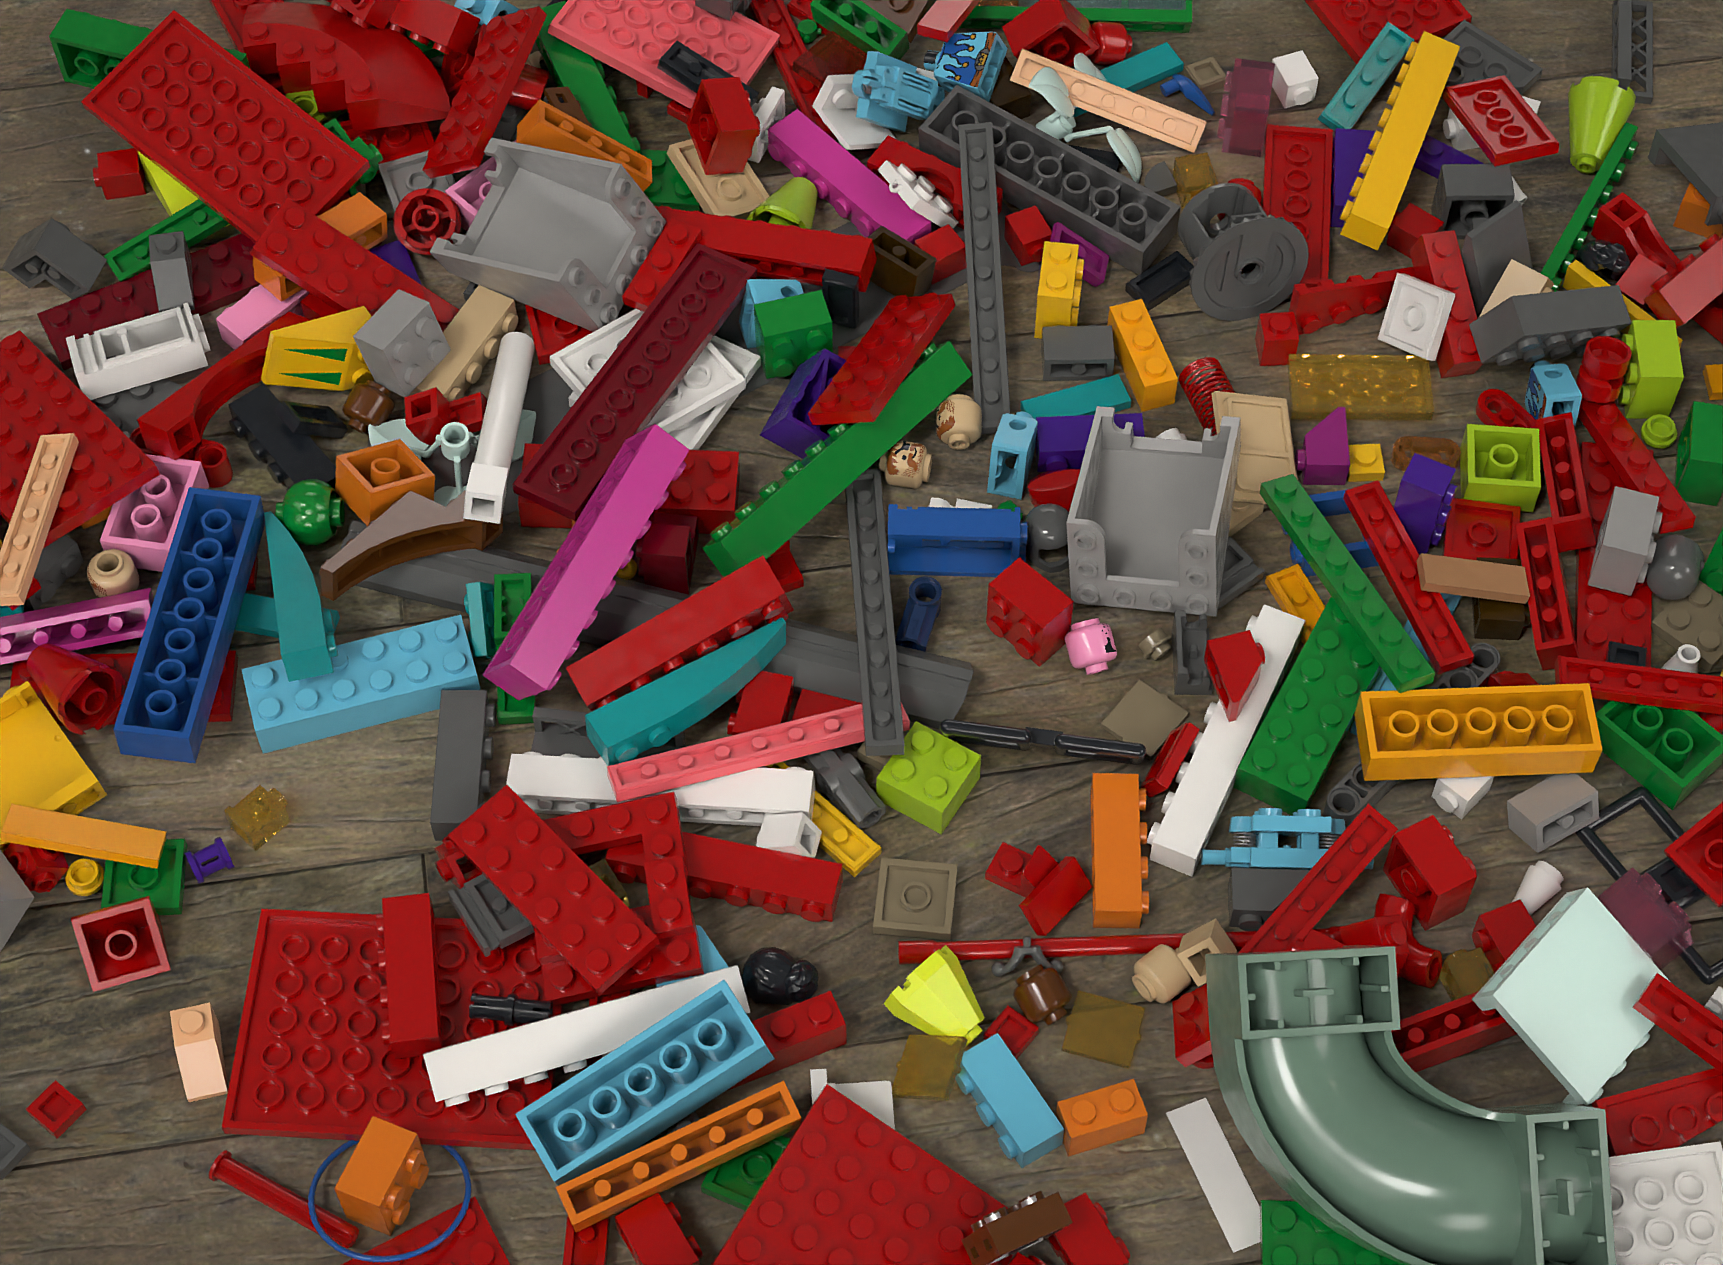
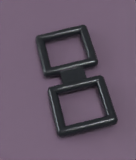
(1063, 744)
(1674, 882)

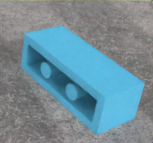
(1009, 1101)

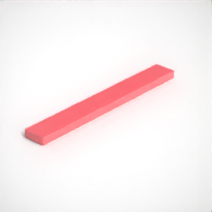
(739, 753)

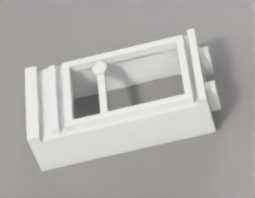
(144, 352)

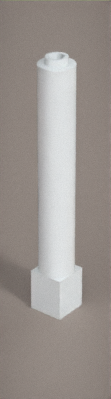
(499, 429)

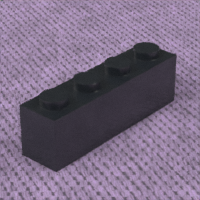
(288, 454)

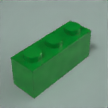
(861, 26)

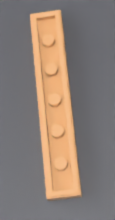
(1116, 103)
(34, 515)

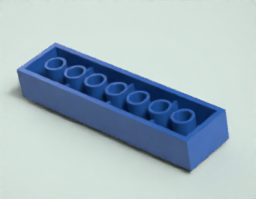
(190, 626)

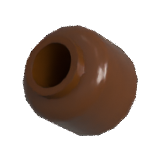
(368, 405)
(1042, 995)

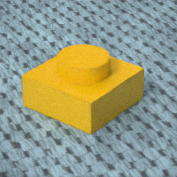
(1365, 463)

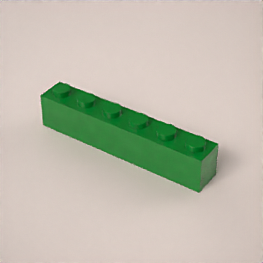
(585, 80)

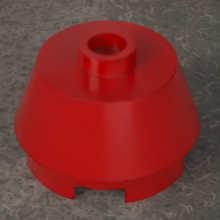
(425, 217)

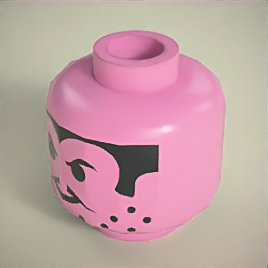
(1090, 646)

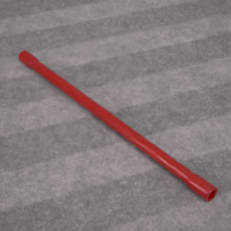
(919, 950)

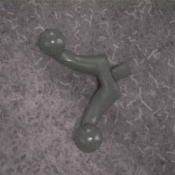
(1000, 969)

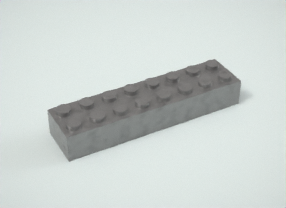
(1061, 181)

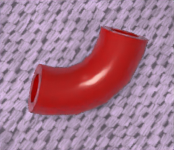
(1423, 963)

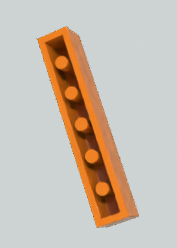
(679, 1156)

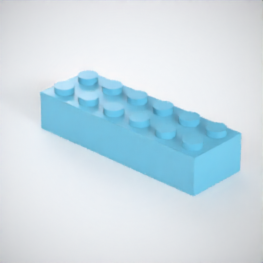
(370, 685)
(645, 1085)

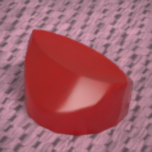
(1054, 487)

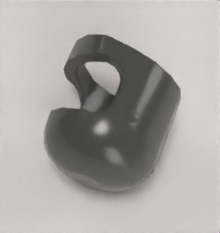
(1047, 531)
(1674, 567)

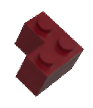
(669, 552)

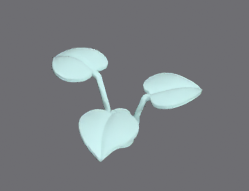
(1061, 122)
(454, 443)

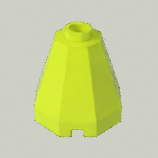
(938, 999)

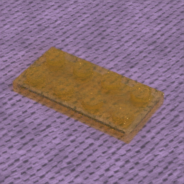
(1363, 384)

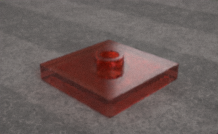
(829, 57)

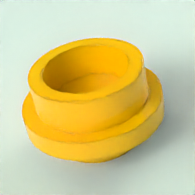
(84, 877)

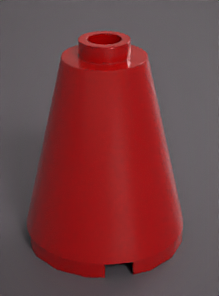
(76, 687)

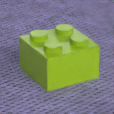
(1653, 370)
(1500, 465)
(929, 777)

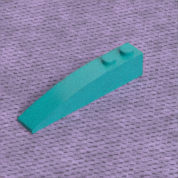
(299, 611)
(681, 698)

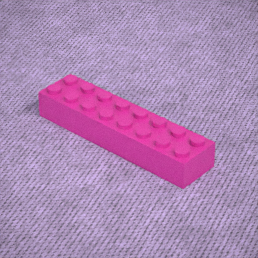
(587, 563)

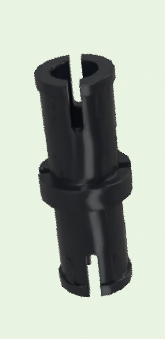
(509, 1009)

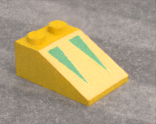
(318, 353)

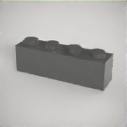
(461, 758)

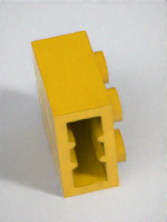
(1059, 286)

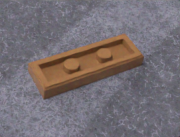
(1472, 578)

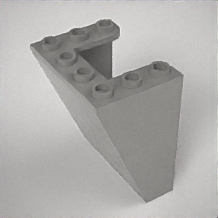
(556, 233)
(1152, 518)

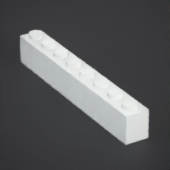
(1220, 749)
(580, 784)
(561, 1039)

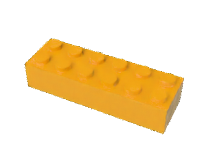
(1477, 732)

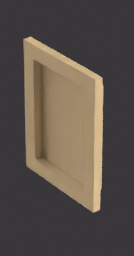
(1265, 440)

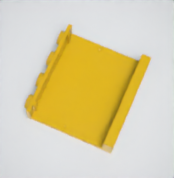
(39, 761)

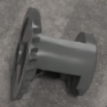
(1239, 242)

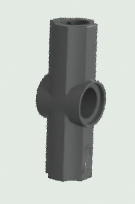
(844, 780)

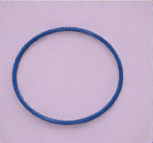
(393, 1258)

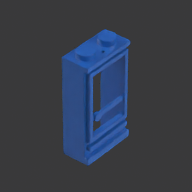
(916, 553)

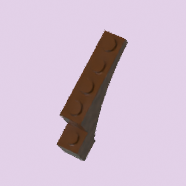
(405, 532)

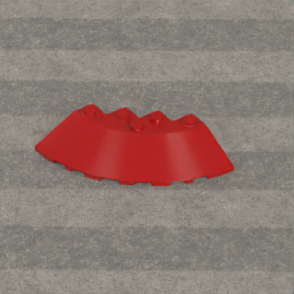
(349, 67)

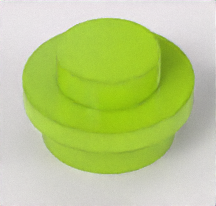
(1659, 431)

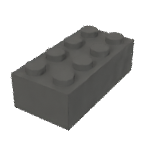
(1548, 324)

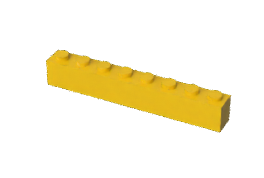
(1400, 140)

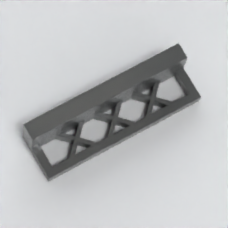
(1624, 49)
(571, 735)

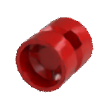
(1603, 369)

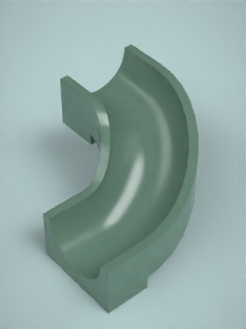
(1378, 1148)

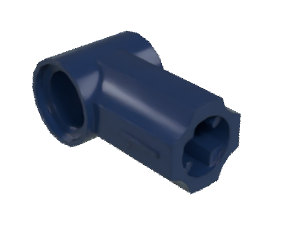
(918, 615)

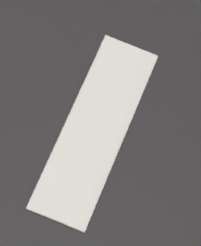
(1218, 1173)

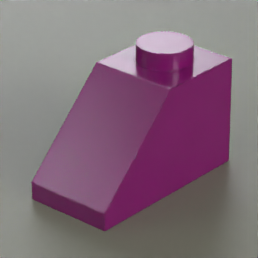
(1325, 452)

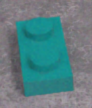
(480, 608)

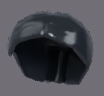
(1605, 257)
(777, 978)

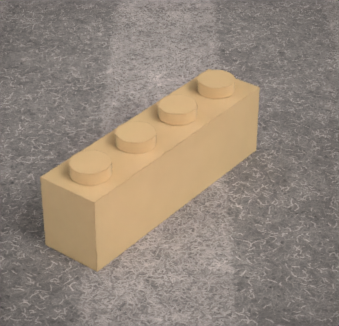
(473, 340)

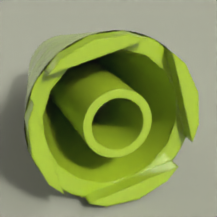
(1595, 119)
(789, 205)

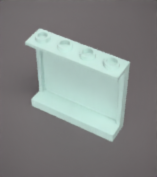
(1574, 994)

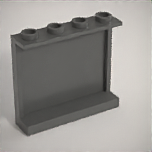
(1699, 156)

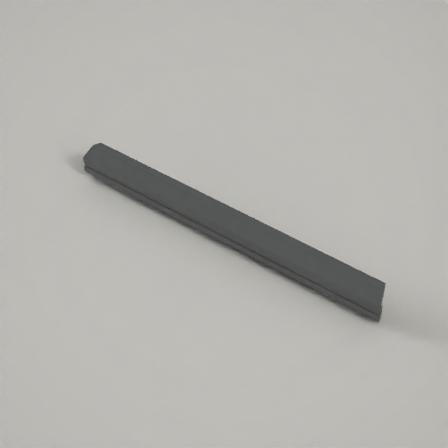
(814, 655)

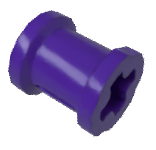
(221, 862)

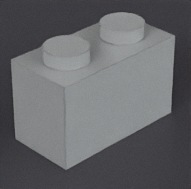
(1553, 810)

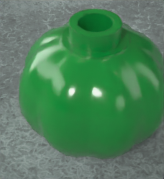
(311, 512)

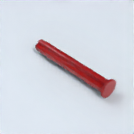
(280, 1199)

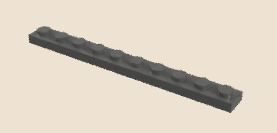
(984, 273)
(874, 617)

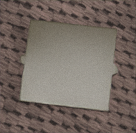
(1144, 718)

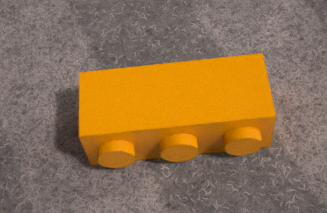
(1142, 355)

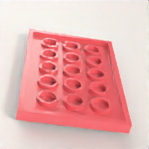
(639, 32)

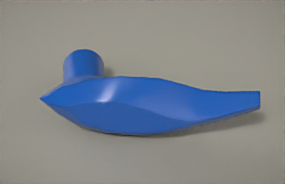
(1189, 90)

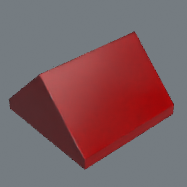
(121, 943)

